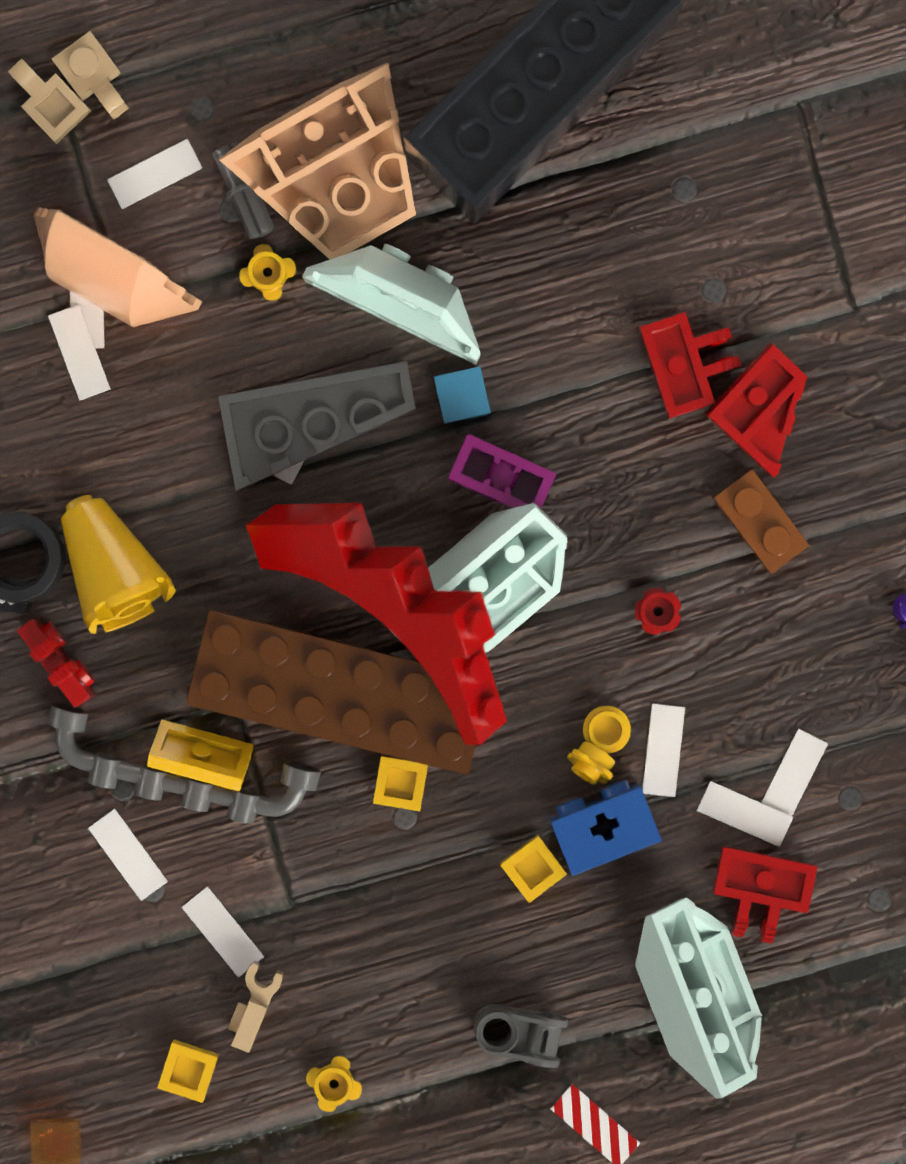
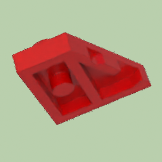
(761, 407)

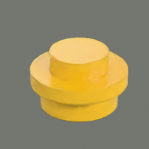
(607, 728)

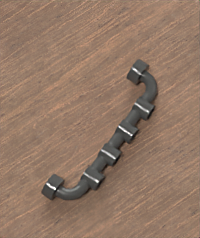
(151, 782)

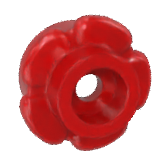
(645, 611)

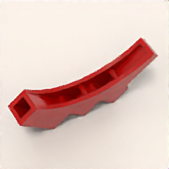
(395, 586)

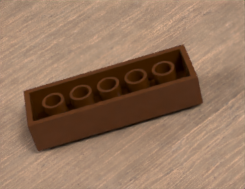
(325, 691)

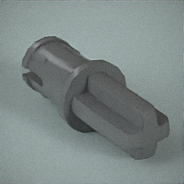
(247, 203)

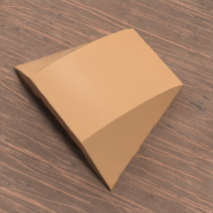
(333, 164)
(107, 273)

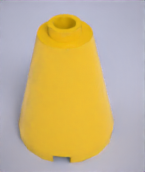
(110, 566)

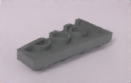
(301, 419)

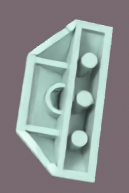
(400, 295)
(513, 562)
(700, 996)

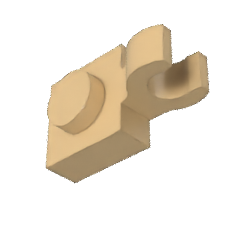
(90, 72)
(51, 103)
(249, 1017)

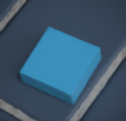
(462, 395)

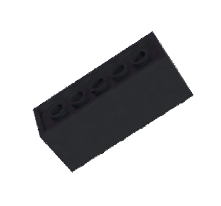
(531, 94)

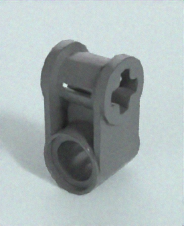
(524, 1034)

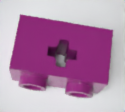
(500, 474)

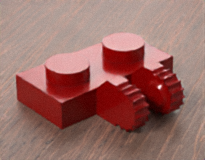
(678, 365)
(69, 675)
(764, 881)

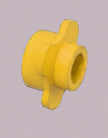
(263, 259)
(591, 763)
(331, 1097)

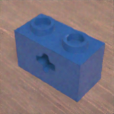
(631, 832)

